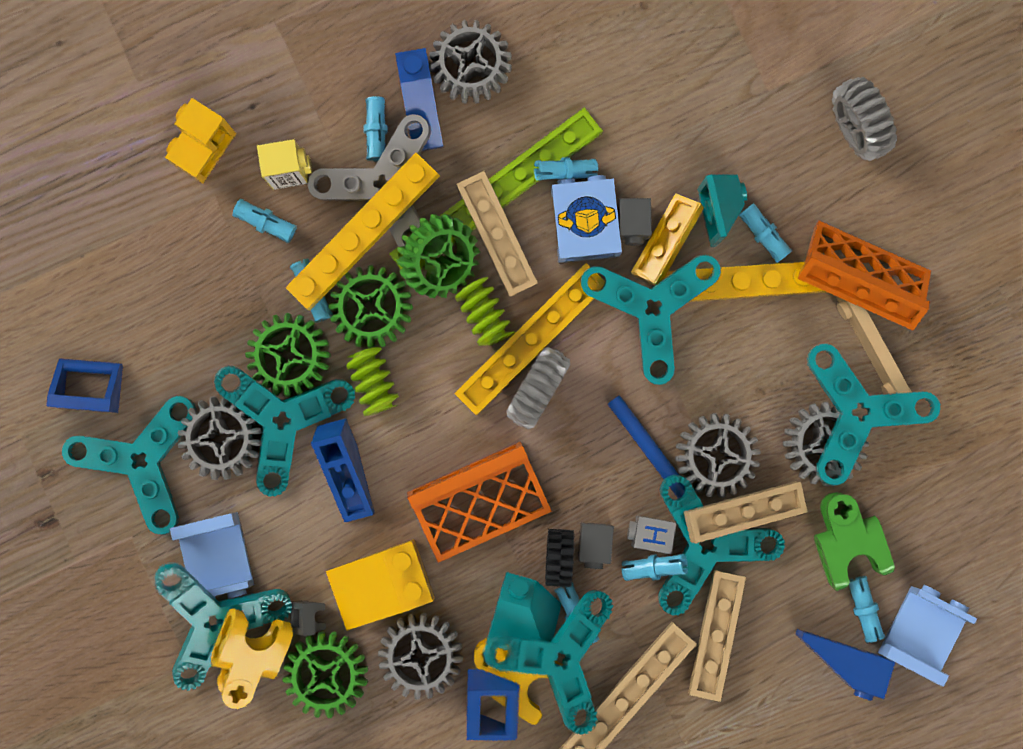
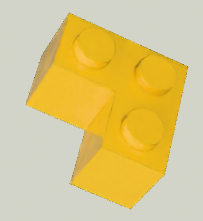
(201, 142)

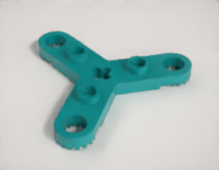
(653, 329)
(263, 405)
(882, 410)
(118, 457)
(727, 548)
(197, 606)
(538, 658)

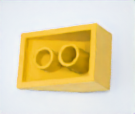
(380, 585)

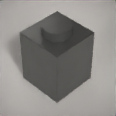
(634, 220)
(595, 544)

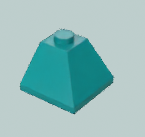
(722, 202)
(524, 610)

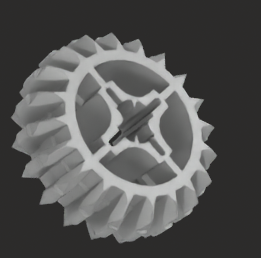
(480, 38)
(864, 118)
(538, 388)
(820, 430)
(721, 441)
(223, 451)
(426, 682)

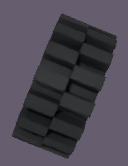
(559, 558)

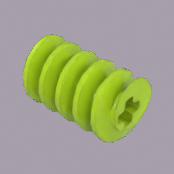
(483, 313)
(372, 381)

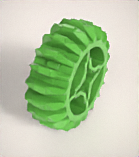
(446, 271)
(379, 296)
(284, 369)
(335, 686)

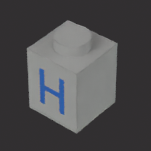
(652, 534)

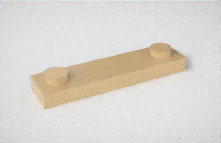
(496, 233)
(874, 346)
(745, 512)
(717, 635)

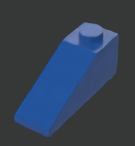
(419, 94)
(343, 469)
(855, 667)

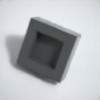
(303, 617)

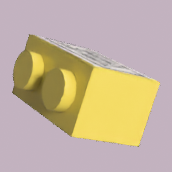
(284, 164)

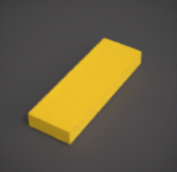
(667, 239)

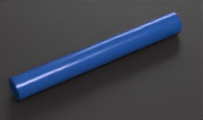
(645, 442)

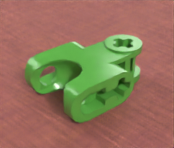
(848, 537)

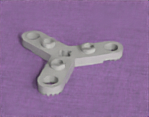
(361, 183)

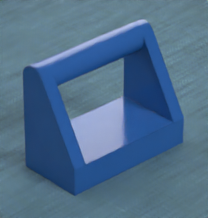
(56, 395)
(485, 728)

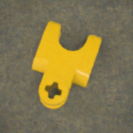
(247, 659)
(527, 709)

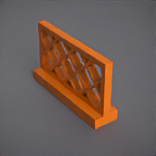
(864, 287)
(461, 481)

